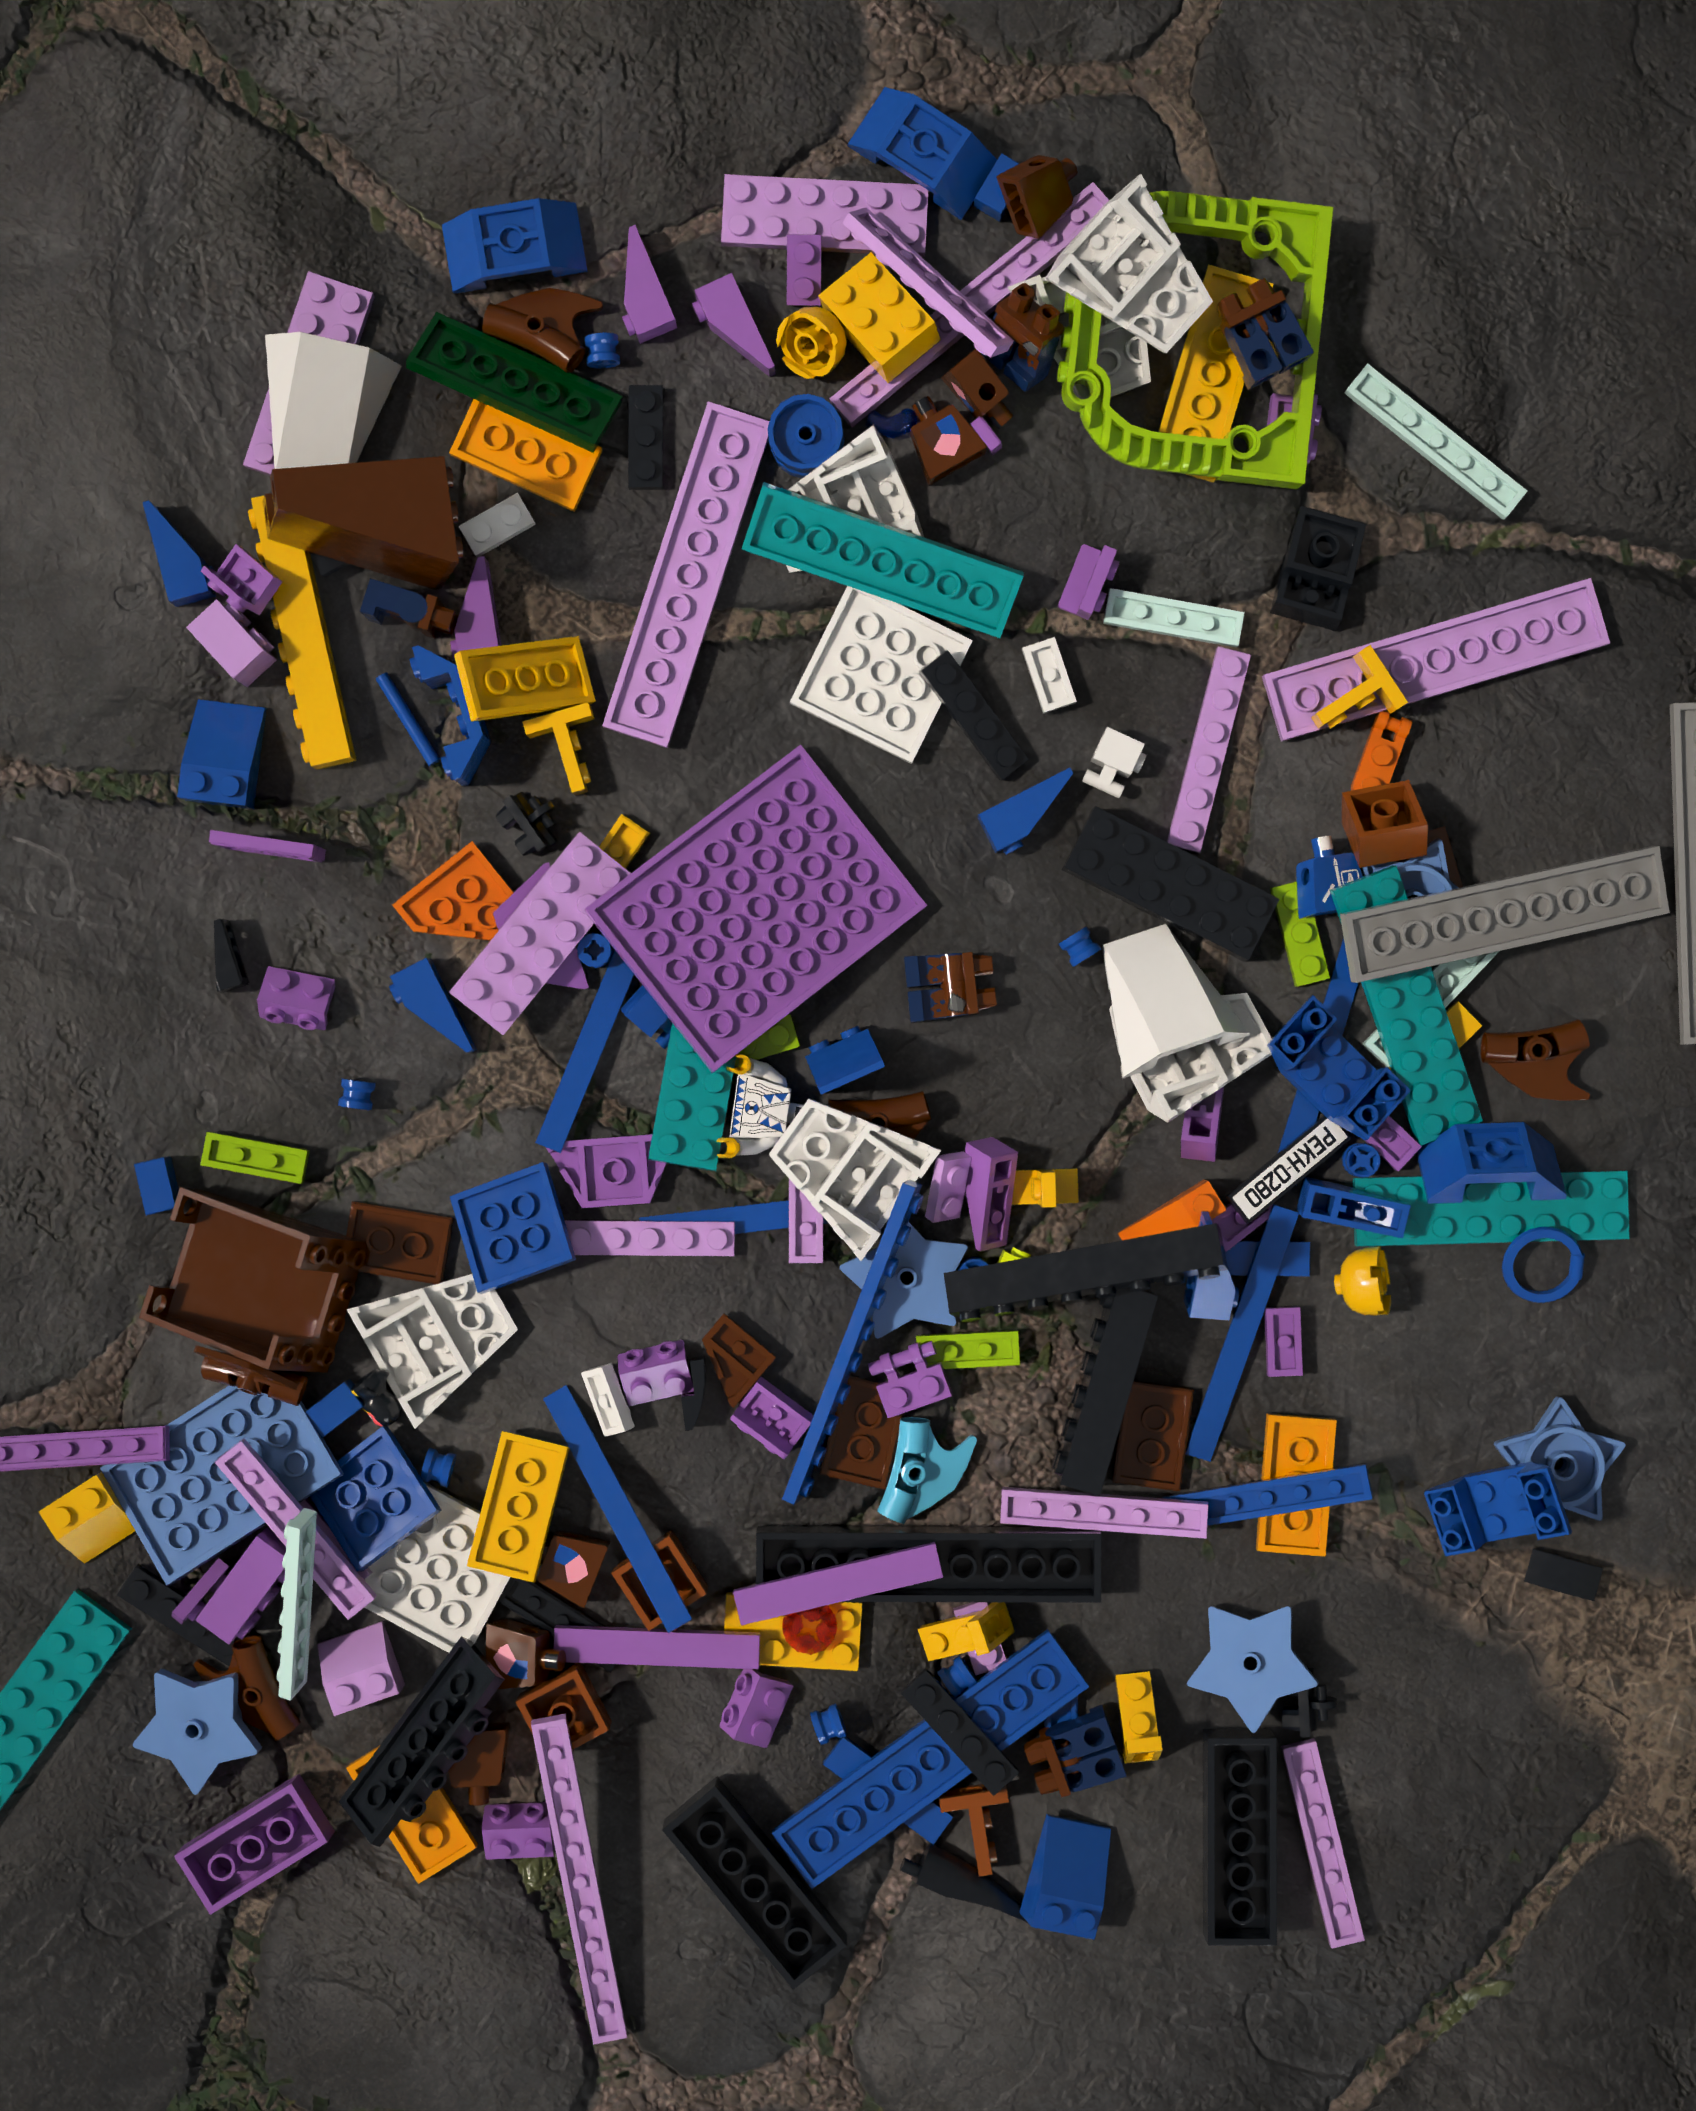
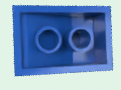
(222, 754)
(844, 1060)
(1068, 1877)

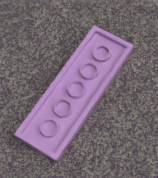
(766, 209)
(323, 310)
(538, 935)

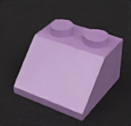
(359, 1668)

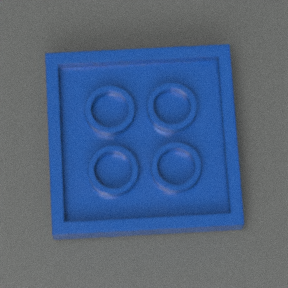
(512, 1228)
(375, 1500)

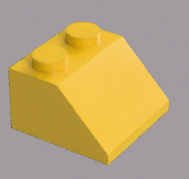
(88, 1519)

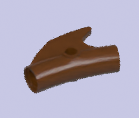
(542, 324)
(1543, 1074)
(900, 1114)
(251, 1378)
(256, 1688)

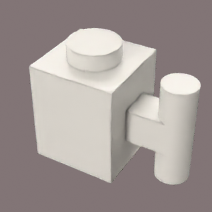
(1116, 755)

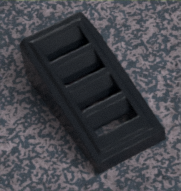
(228, 962)

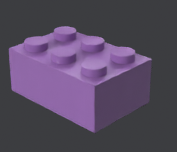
(246, 1589)

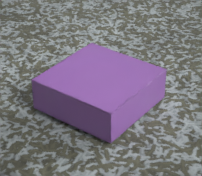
(987, 435)

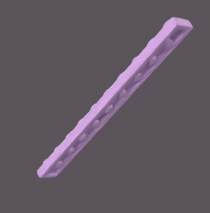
(985, 292)
(579, 1878)

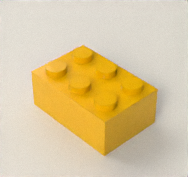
(880, 317)

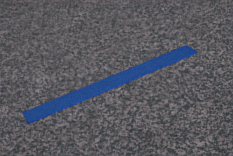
(1338, 1002)
(586, 1055)
(747, 1217)
(1241, 1332)
(617, 1509)

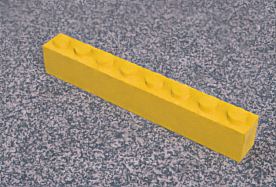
(306, 650)

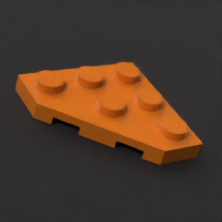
(456, 898)

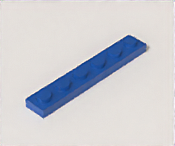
(1283, 1494)

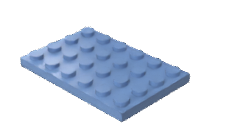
(188, 1506)

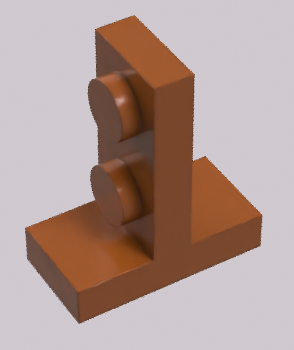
(973, 1799)

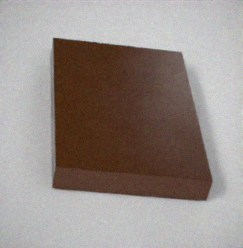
(401, 1241)
(1153, 1436)
(863, 1439)

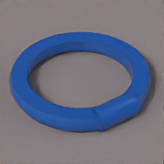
(1575, 1267)

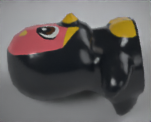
(377, 1400)

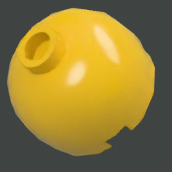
(811, 341)
(1365, 1282)

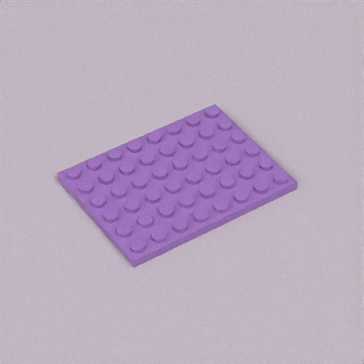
(755, 908)

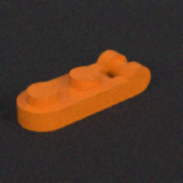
(1379, 754)

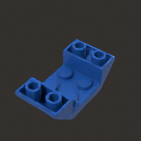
(925, 148)
(513, 242)
(464, 756)
(1334, 1072)
(1489, 1155)
(1497, 1507)

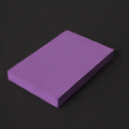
(267, 846)

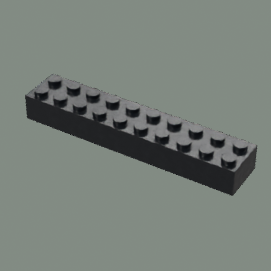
(974, 1561)

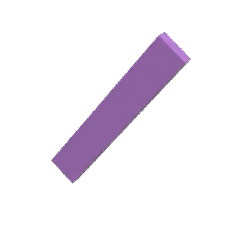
(84, 1448)
(837, 1583)
(658, 1647)

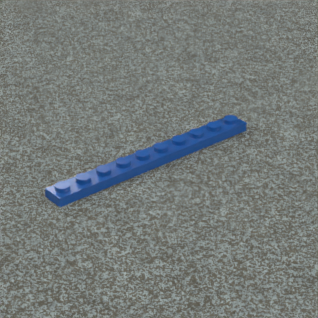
(859, 1329)

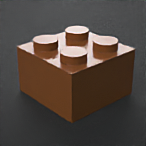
(1384, 823)
(680, 1569)
(567, 1693)

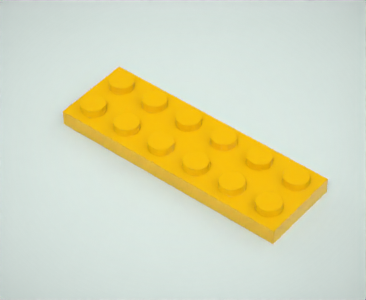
(1208, 373)

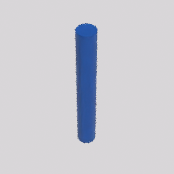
(407, 719)

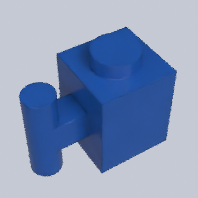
(648, 1015)

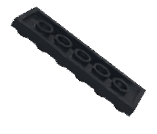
(424, 1744)

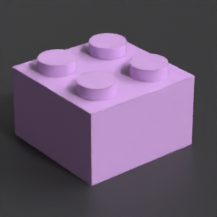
(227, 638)

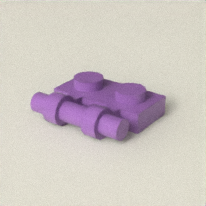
(912, 1389)

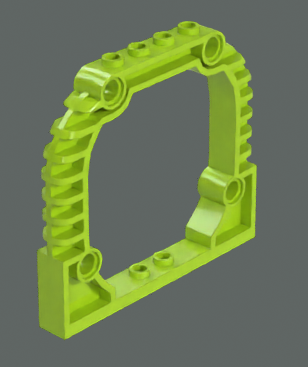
(1276, 453)

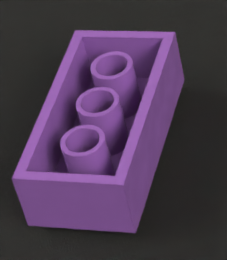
(254, 1844)

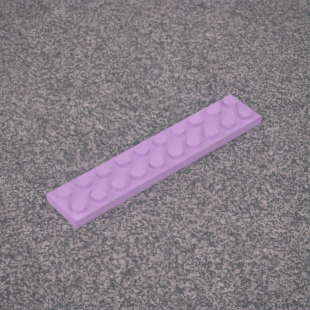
(687, 575)
(1445, 655)

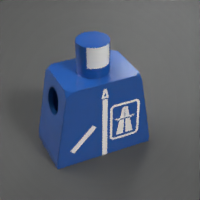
(1321, 875)

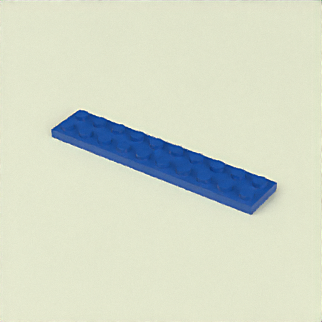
(922, 1765)

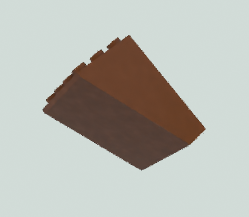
(370, 515)
(257, 1284)

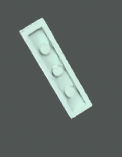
(1173, 618)

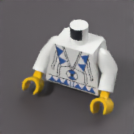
(759, 1108)

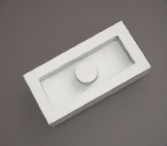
(497, 525)
(1049, 675)
(608, 1399)

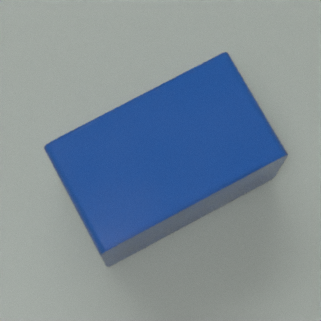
(989, 197)
(157, 1184)
(334, 1409)

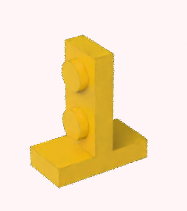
(1377, 681)
(567, 740)
(1045, 1187)
(967, 1632)
(1138, 1718)

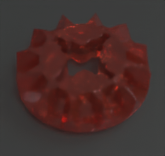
(806, 1642)

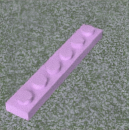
(928, 282)
(1208, 749)
(652, 1237)
(276, 1508)
(1104, 1512)
(1322, 1843)

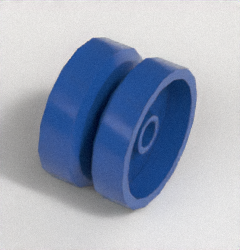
(799, 416)

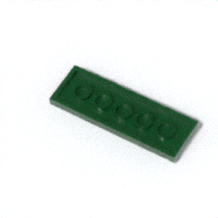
(514, 382)

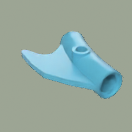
(935, 1472)

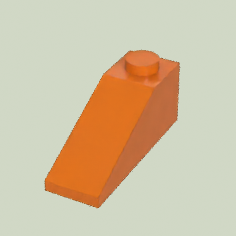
(1177, 1213)

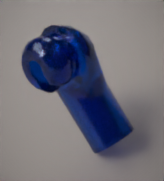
(894, 426)

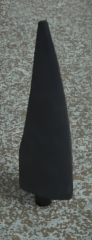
(959, 1880)

